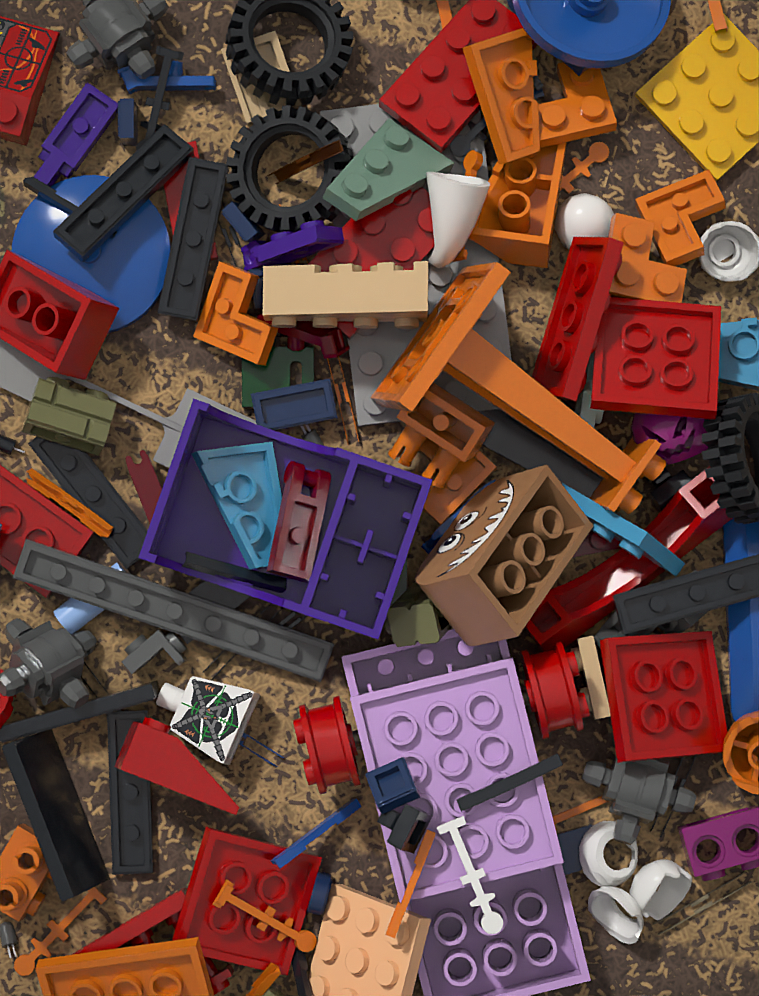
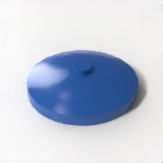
(593, 30)
(122, 270)

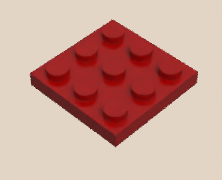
(657, 358)
(664, 695)
(229, 931)

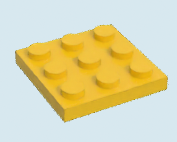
(709, 98)

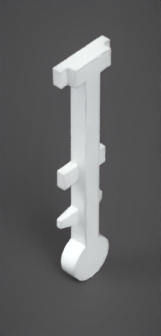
(491, 920)

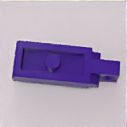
(75, 134)
(292, 246)

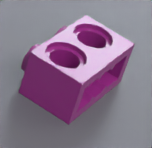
(723, 832)

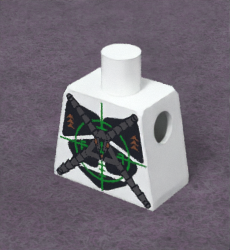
(209, 715)

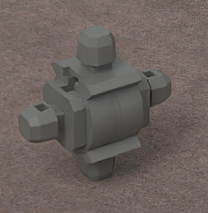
(118, 35)
(46, 663)
(637, 793)

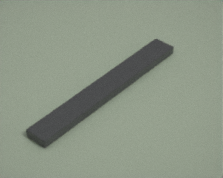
(173, 610)

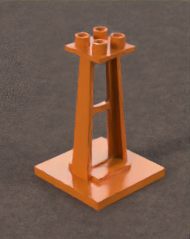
(453, 347)

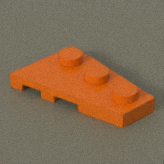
(504, 86)

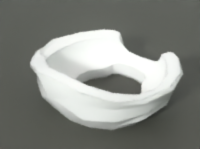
(592, 857)
(607, 913)

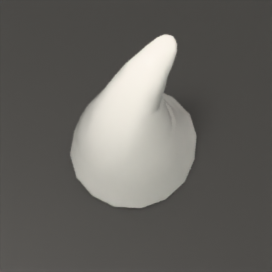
(454, 212)

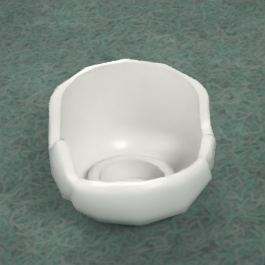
(582, 217)
(727, 239)
(673, 888)

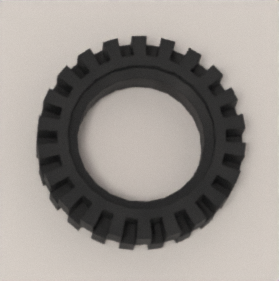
(281, 83)
(250, 150)
(727, 456)

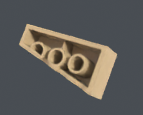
(346, 294)

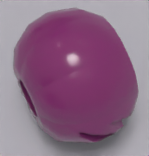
(673, 434)

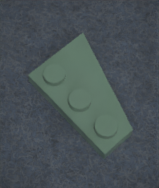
(384, 169)

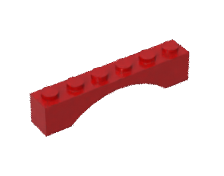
(586, 600)

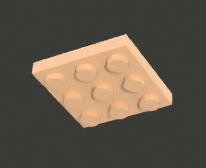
(356, 954)

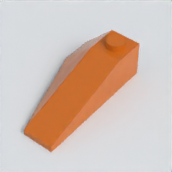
(522, 208)

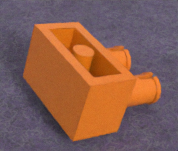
(447, 423)
(22, 874)

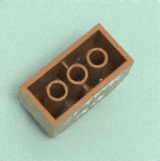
(503, 555)

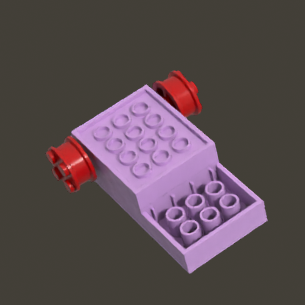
(462, 728)

